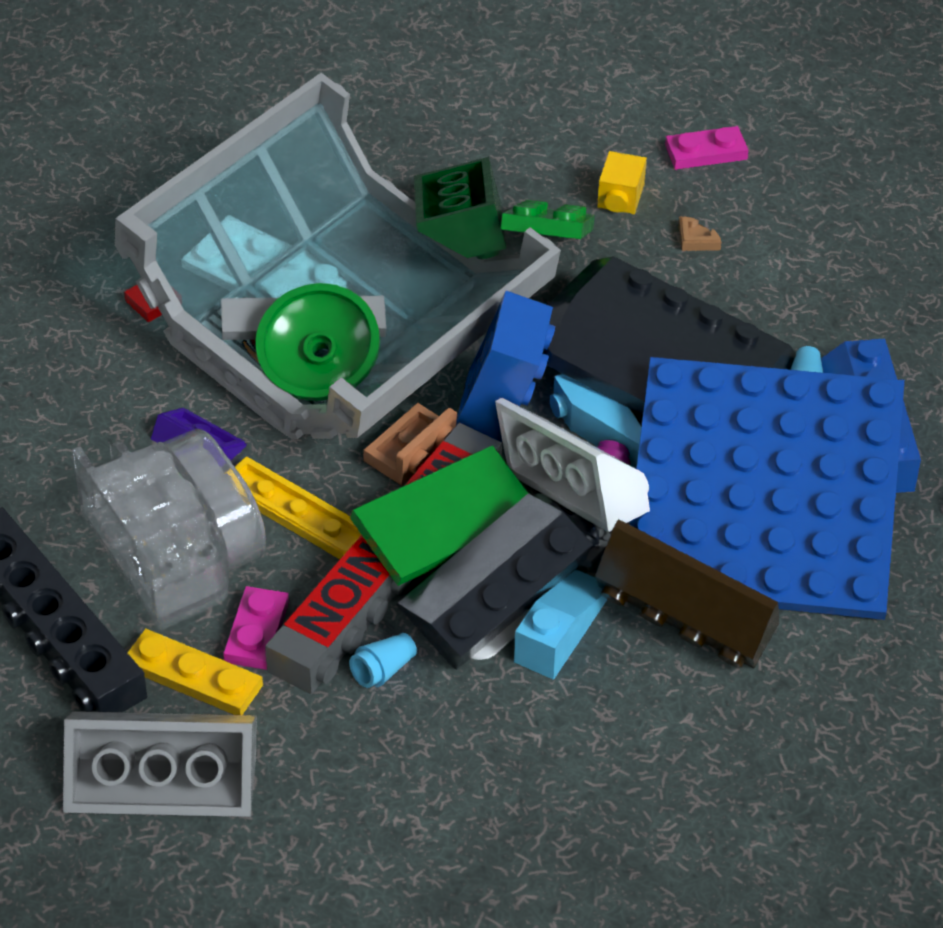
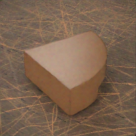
(697, 237)

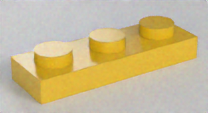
(195, 673)

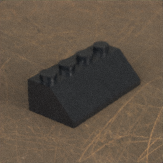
(495, 578)

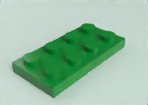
(566, 221)

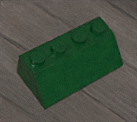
(461, 208)

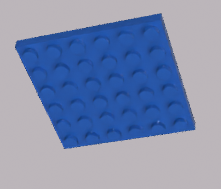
(776, 478)

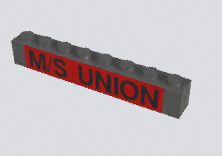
(352, 593)

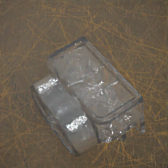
(172, 521)

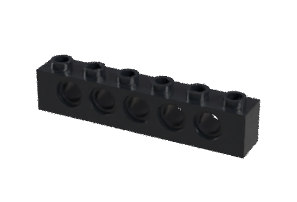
(64, 627)

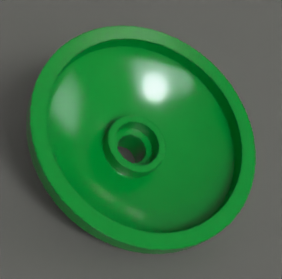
(313, 320)

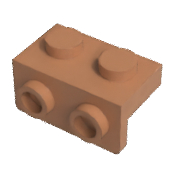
(409, 442)

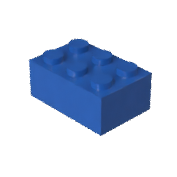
(506, 362)

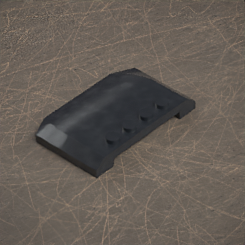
(623, 315)

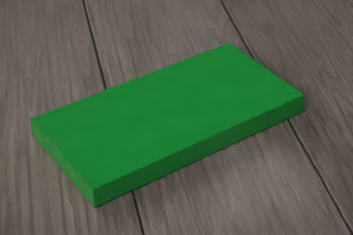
(437, 514)

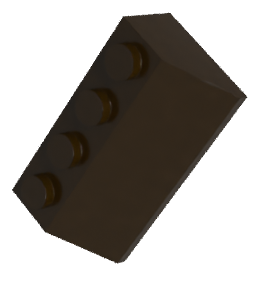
(686, 595)

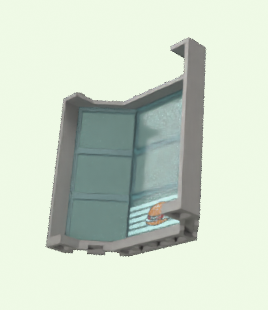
(302, 207)

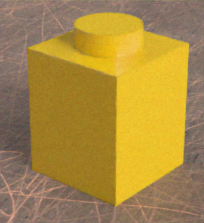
(621, 182)

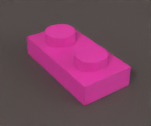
(706, 147)
(255, 624)

